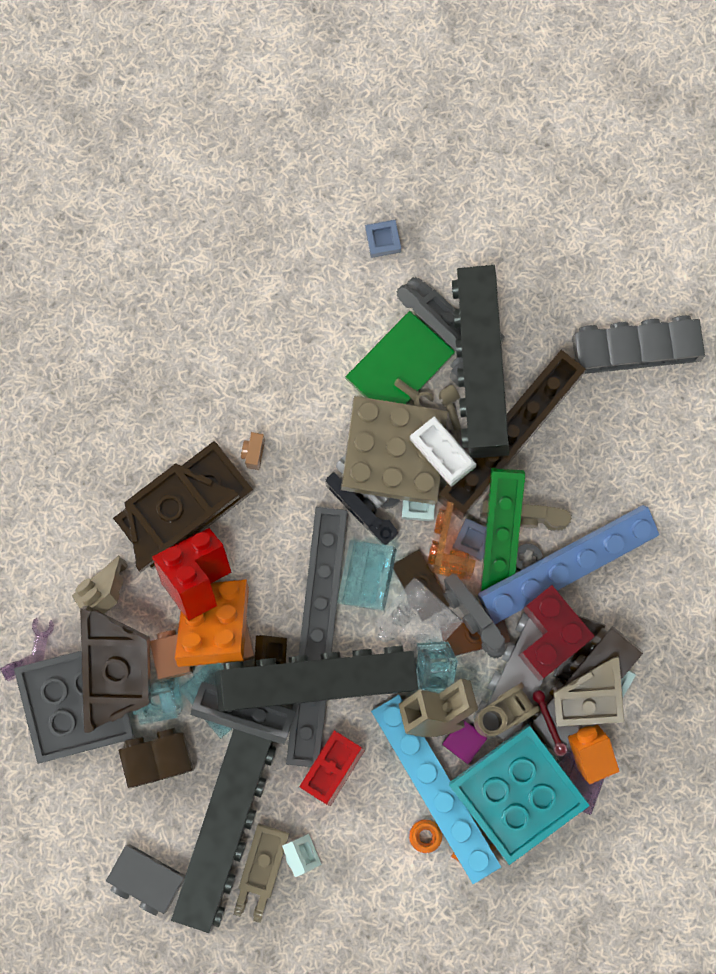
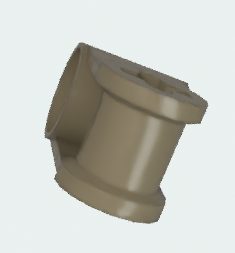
(510, 710)

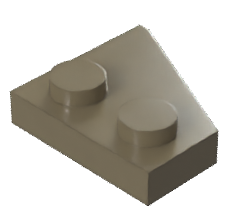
(103, 589)
(592, 697)

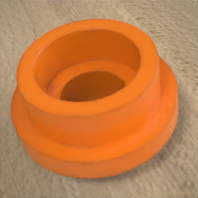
(436, 839)

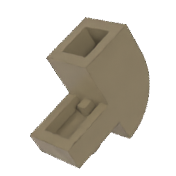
(438, 713)

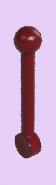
(560, 748)

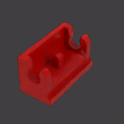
(332, 768)

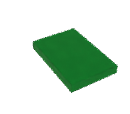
(406, 353)

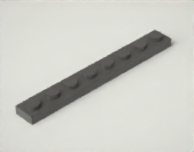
(318, 627)

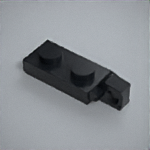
(363, 511)

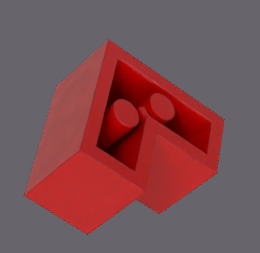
(190, 569)

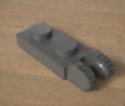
(431, 308)
(474, 616)

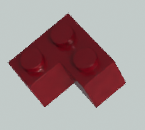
(561, 630)

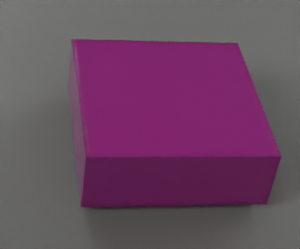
(464, 742)

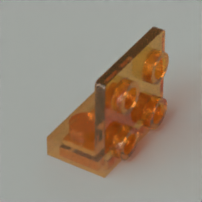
(456, 561)

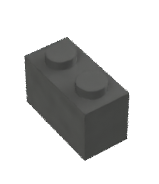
(145, 879)

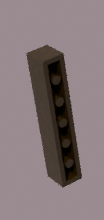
(522, 423)

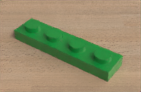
(502, 526)

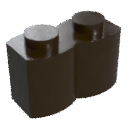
(155, 759)

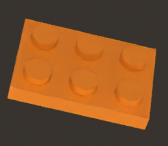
(218, 633)

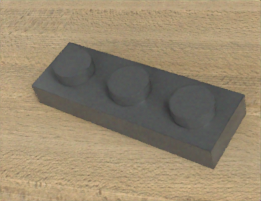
(265, 722)

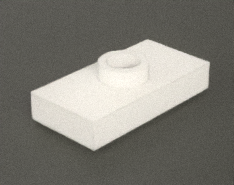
(442, 451)

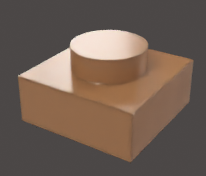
(253, 450)

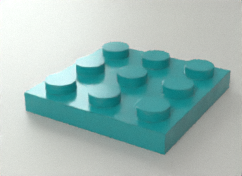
(518, 794)

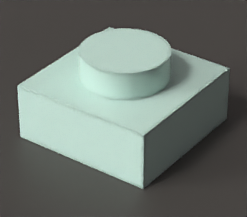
(417, 511)
(301, 855)

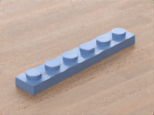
(569, 563)

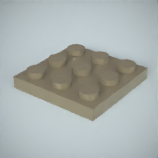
(382, 456)

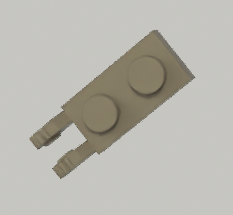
(531, 515)
(261, 868)

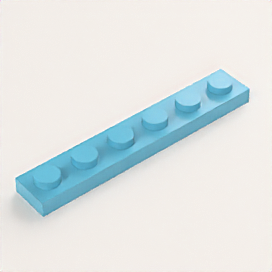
(438, 796)

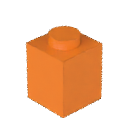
(593, 753)

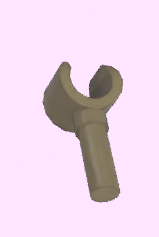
(413, 394)
(450, 395)

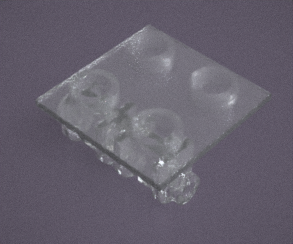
(417, 618)

